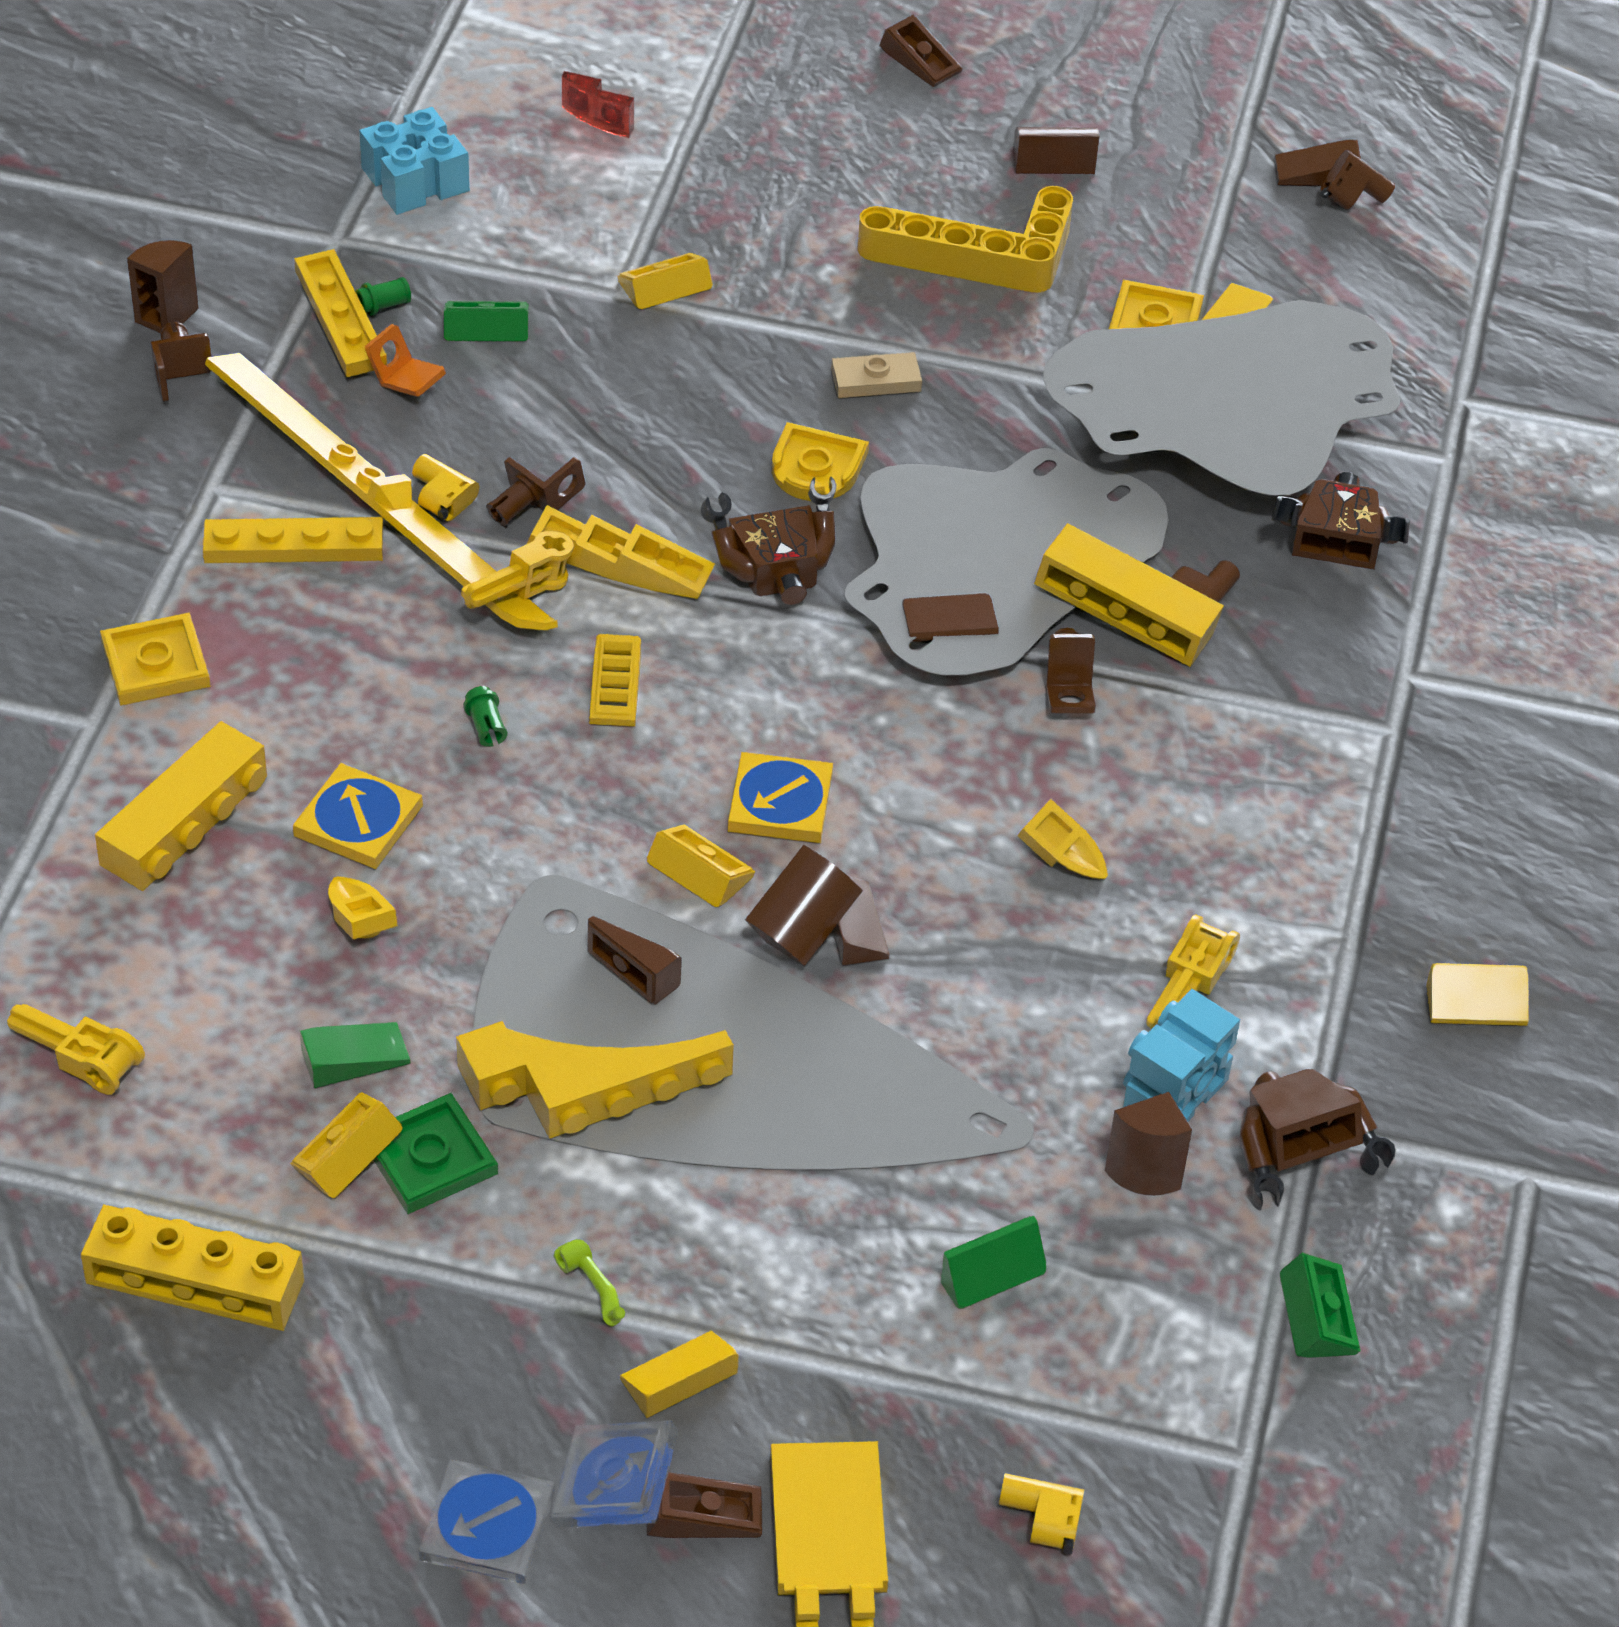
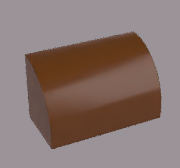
(1055, 150)
(163, 284)
(803, 905)
(1149, 1146)

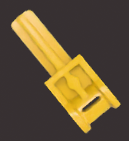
(531, 571)
(1195, 963)
(84, 1051)

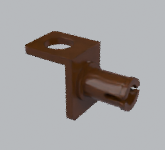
(179, 355)
(529, 489)
(1070, 671)

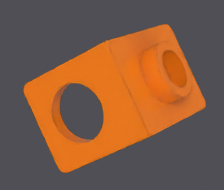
(403, 372)

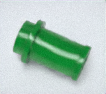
(383, 295)
(482, 707)

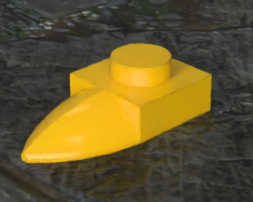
(1062, 840)
(360, 908)

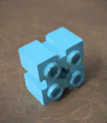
(414, 160)
(1183, 1054)

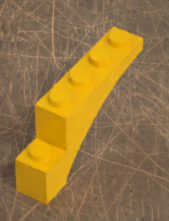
(582, 1083)

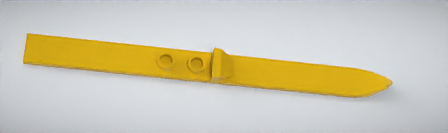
(386, 495)

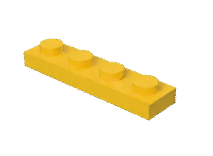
(338, 310)
(293, 540)

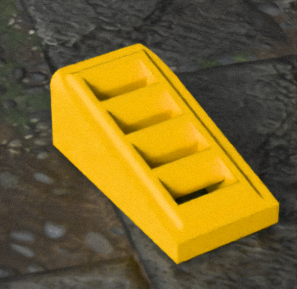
(615, 654)

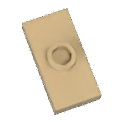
(876, 375)

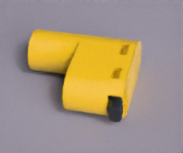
(445, 490)
(1055, 1508)

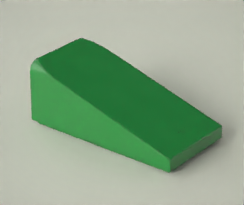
(352, 1051)

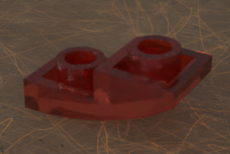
(599, 108)

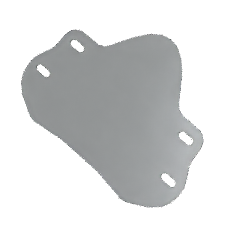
(1233, 393)
(987, 534)

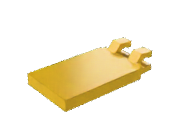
(829, 1526)

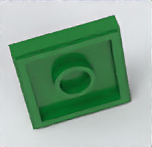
(434, 1155)

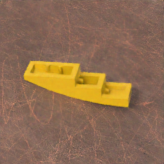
(632, 558)

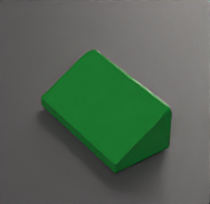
(486, 321)
(993, 1263)
(1318, 1308)

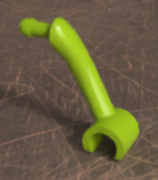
(578, 1254)

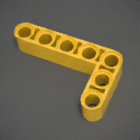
(972, 250)

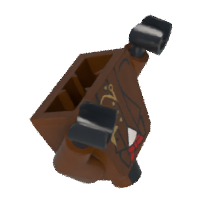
(1340, 522)
(776, 548)
(1303, 1120)

